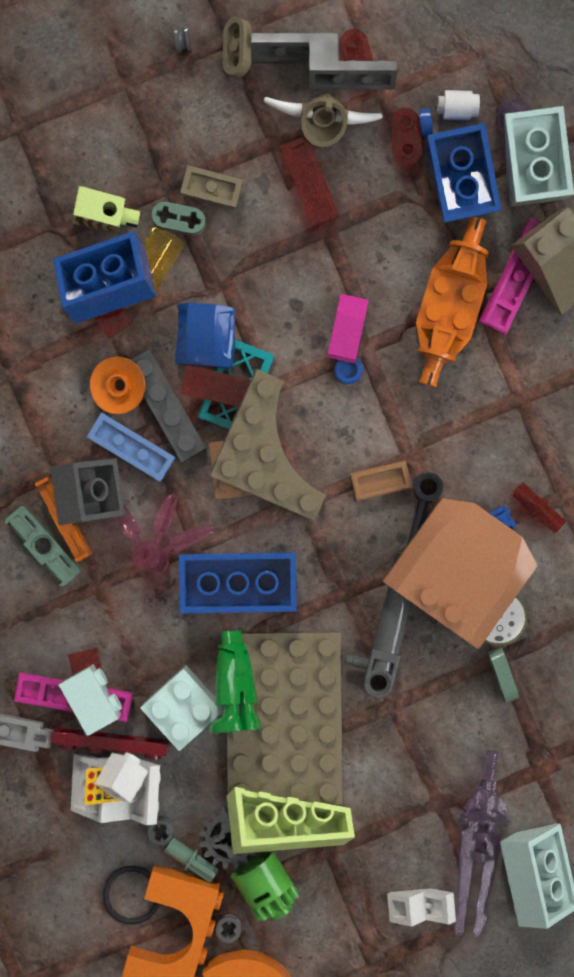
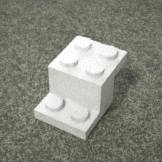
(141, 809)

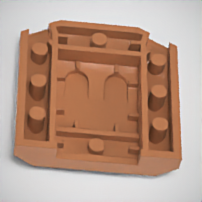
(463, 569)

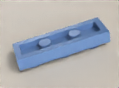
(131, 447)

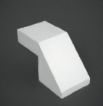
(420, 905)

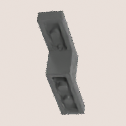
(324, 66)

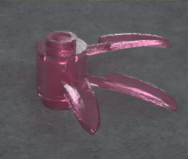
(149, 554)

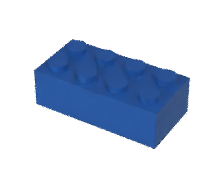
(237, 582)

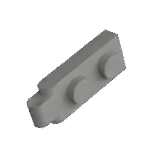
(24, 733)

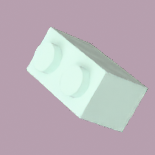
(91, 699)

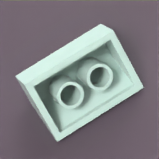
(539, 876)

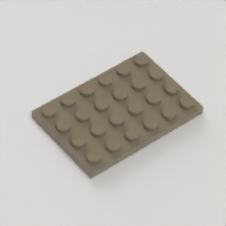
(299, 716)

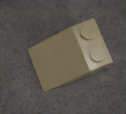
(550, 257)

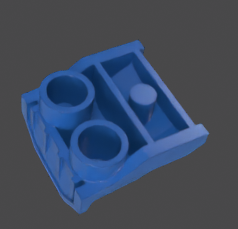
(205, 335)

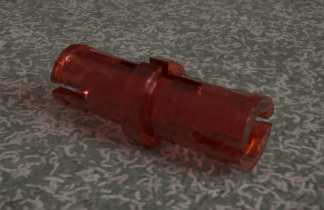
(552, 521)

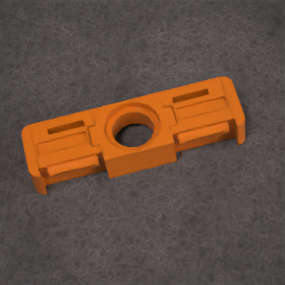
(69, 531)

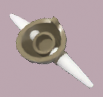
(323, 118)

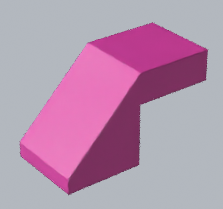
(347, 328)

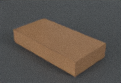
(381, 480)

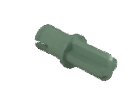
(191, 859)

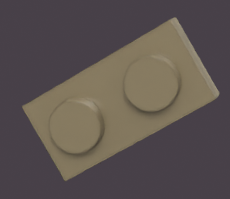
(211, 187)

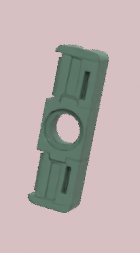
(57, 559)

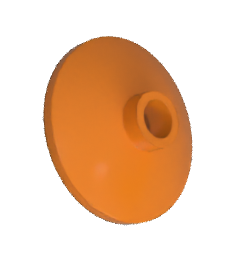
(105, 389)

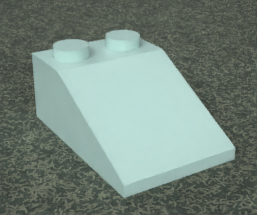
(537, 157)

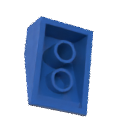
(463, 172)

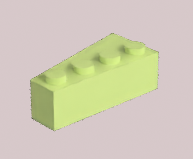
(279, 823)

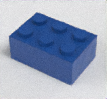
(104, 277)

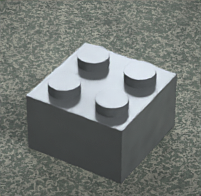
(87, 491)

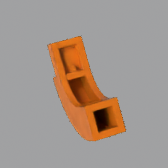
(244, 964)

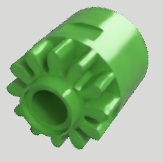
(265, 886)

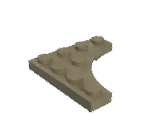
(254, 456)

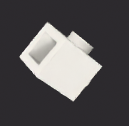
(121, 777)

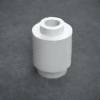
(458, 105)

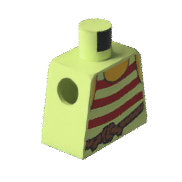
(90, 209)

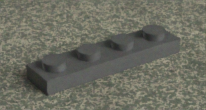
(168, 408)

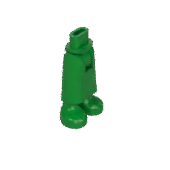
(234, 686)

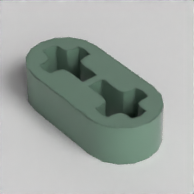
(177, 225)
(503, 675)

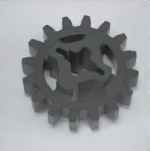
(218, 840)

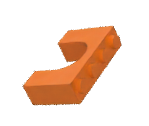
(196, 901)

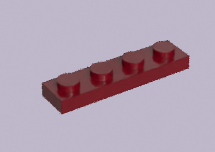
(99, 741)

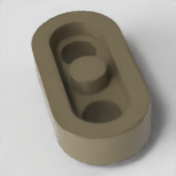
(237, 47)

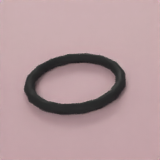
(114, 914)

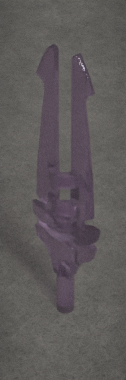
(484, 811)

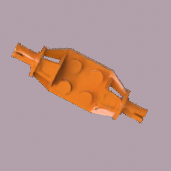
(452, 302)

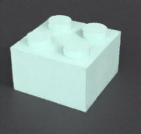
(182, 708)

